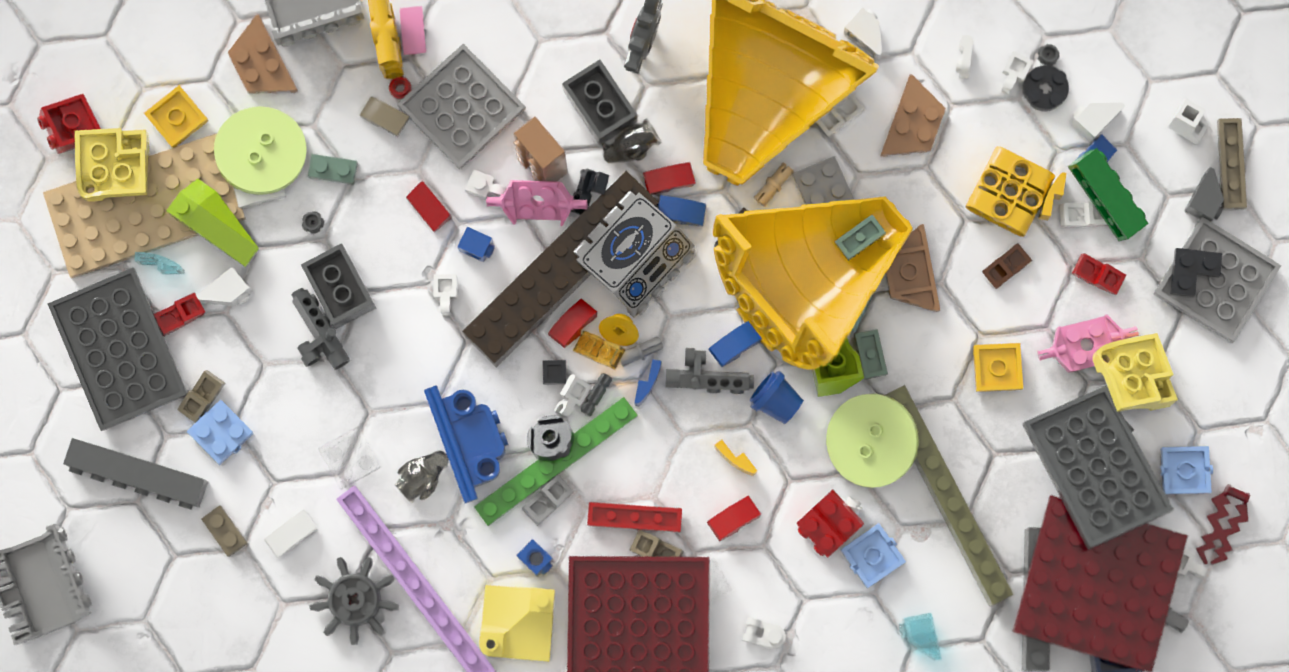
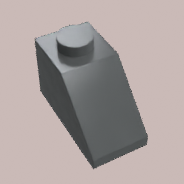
(1206, 198)

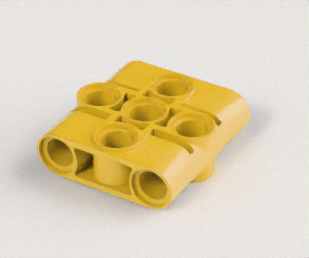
(386, 38)
(1002, 169)

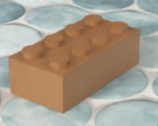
(540, 152)

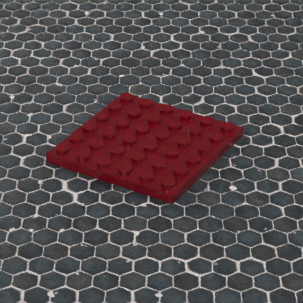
(1101, 598)
(638, 614)

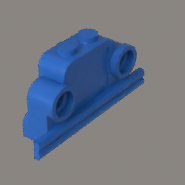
(469, 438)

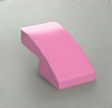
(412, 30)

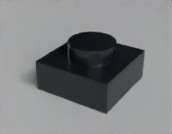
(554, 372)

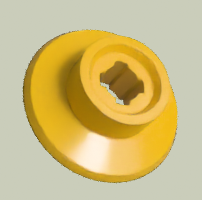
(619, 330)

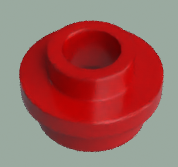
(395, 83)

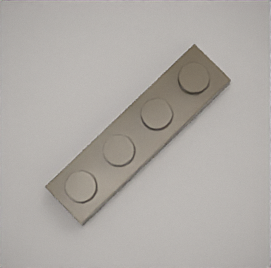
(1231, 163)

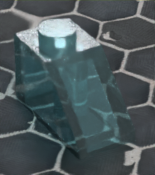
(921, 634)

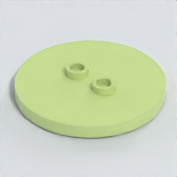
(260, 150)
(872, 440)

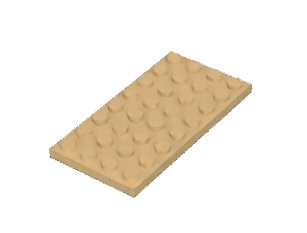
(114, 229)

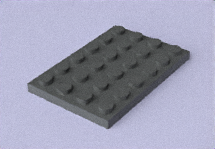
(117, 349)
(1097, 467)

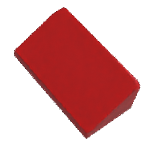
(428, 206)

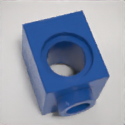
(476, 244)
(526, 553)

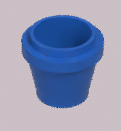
(776, 398)

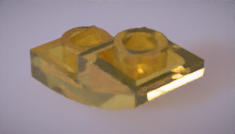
(599, 350)

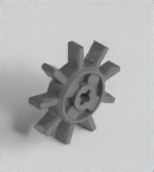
(643, 34)
(369, 599)

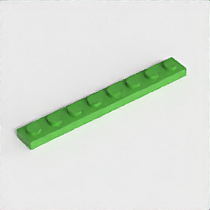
(544, 471)

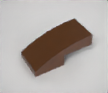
(1007, 266)

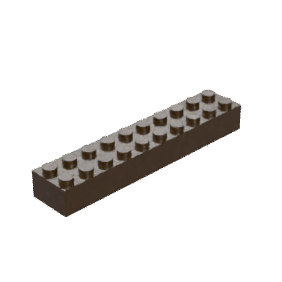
(545, 281)

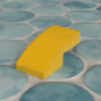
(1055, 192)
(741, 462)

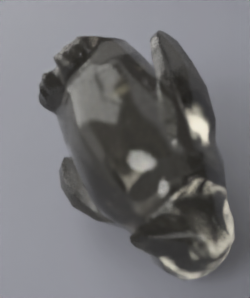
(631, 143)
(421, 475)

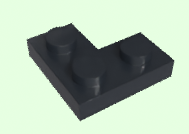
(1188, 265)

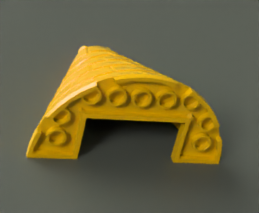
(770, 83)
(797, 280)

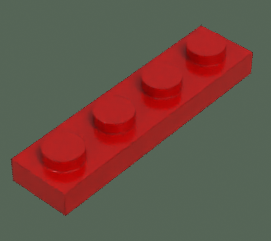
(634, 517)

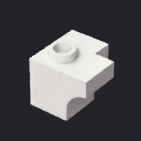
(1189, 121)

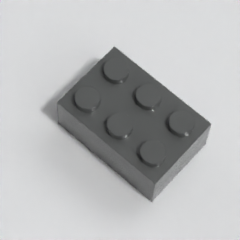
(599, 102)
(338, 286)

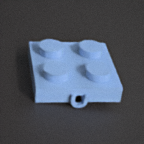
(220, 432)
(1186, 470)
(873, 555)

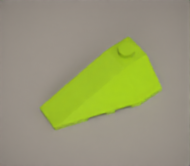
(209, 217)
(840, 373)

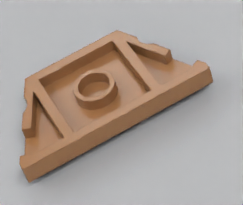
(259, 61)
(914, 122)
(911, 273)

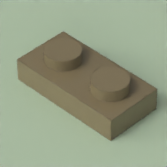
(224, 531)

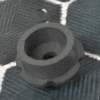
(1052, 50)
(312, 216)

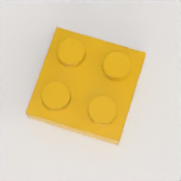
(176, 116)
(998, 367)

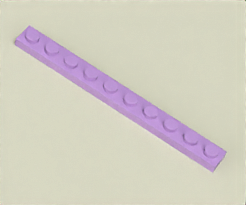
(413, 582)

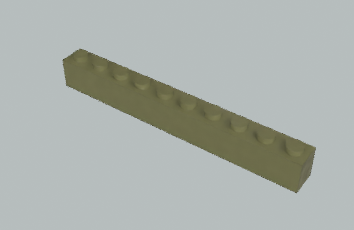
(955, 509)

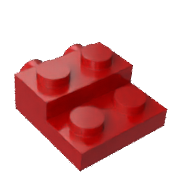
(65, 118)
(829, 524)

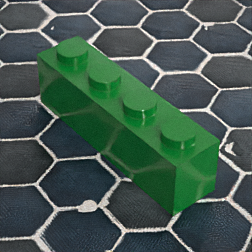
(1108, 194)

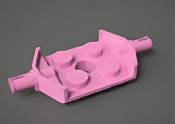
(519, 202)
(1067, 341)

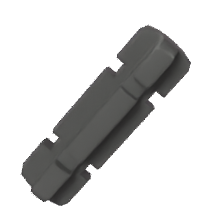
(596, 394)

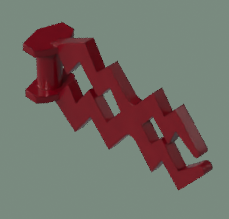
(1220, 533)

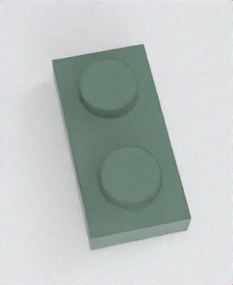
(332, 169)
(860, 237)
(871, 354)

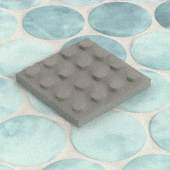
(461, 106)
(1227, 300)

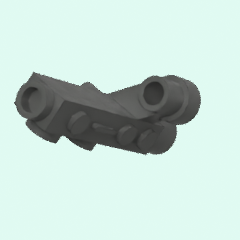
(319, 326)
(709, 380)

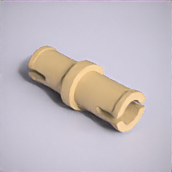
(773, 184)

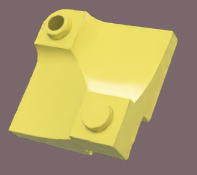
(111, 163)
(1136, 373)
(517, 622)

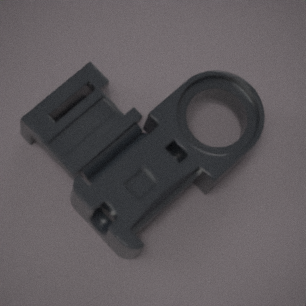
(590, 182)

